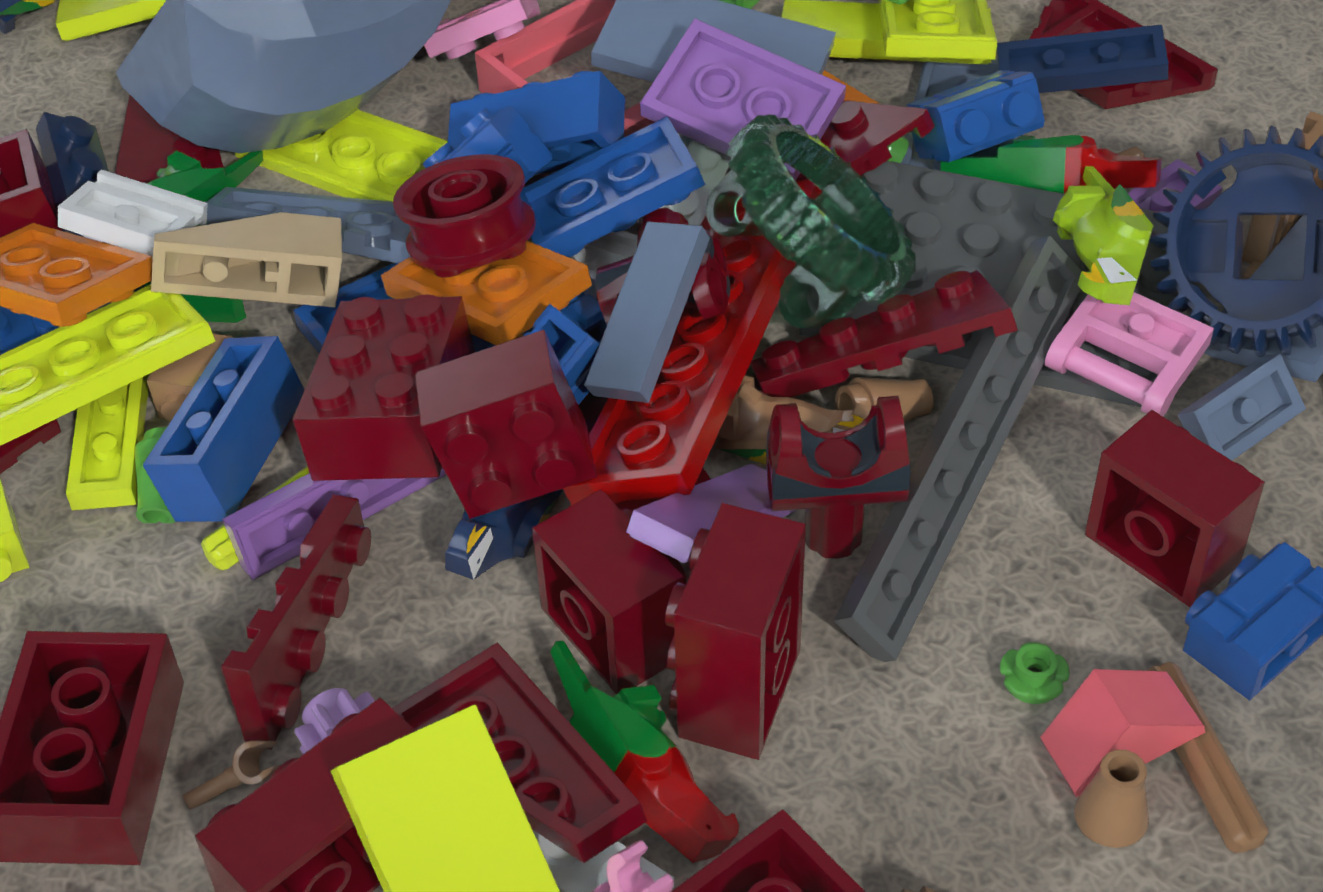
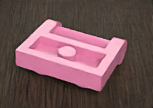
(500, 18)
(1139, 333)

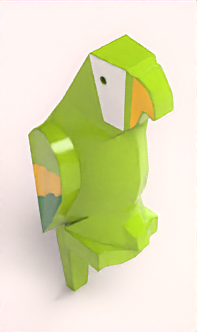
(1107, 236)

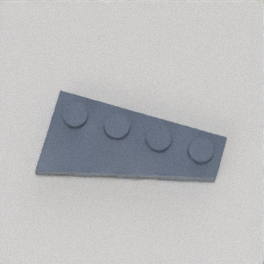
(367, 225)

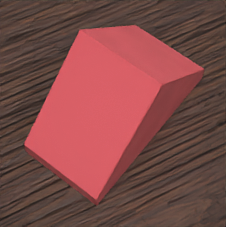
(1118, 712)

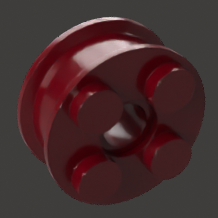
(465, 213)

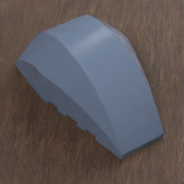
(270, 69)

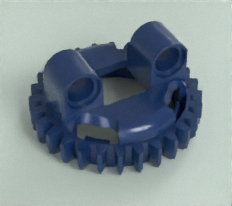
(1208, 242)

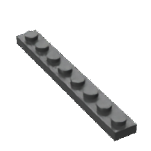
(959, 456)

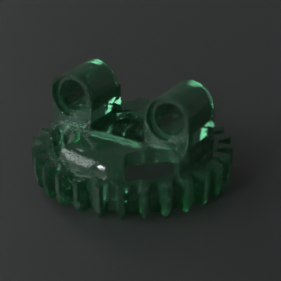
(840, 239)

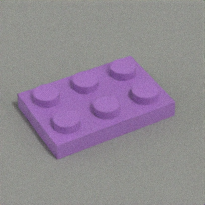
(723, 82)

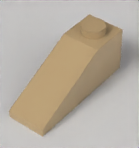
(253, 258)

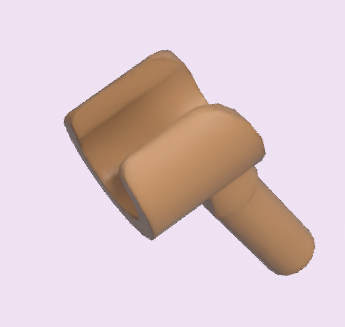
(243, 770)

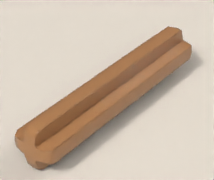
(1217, 778)

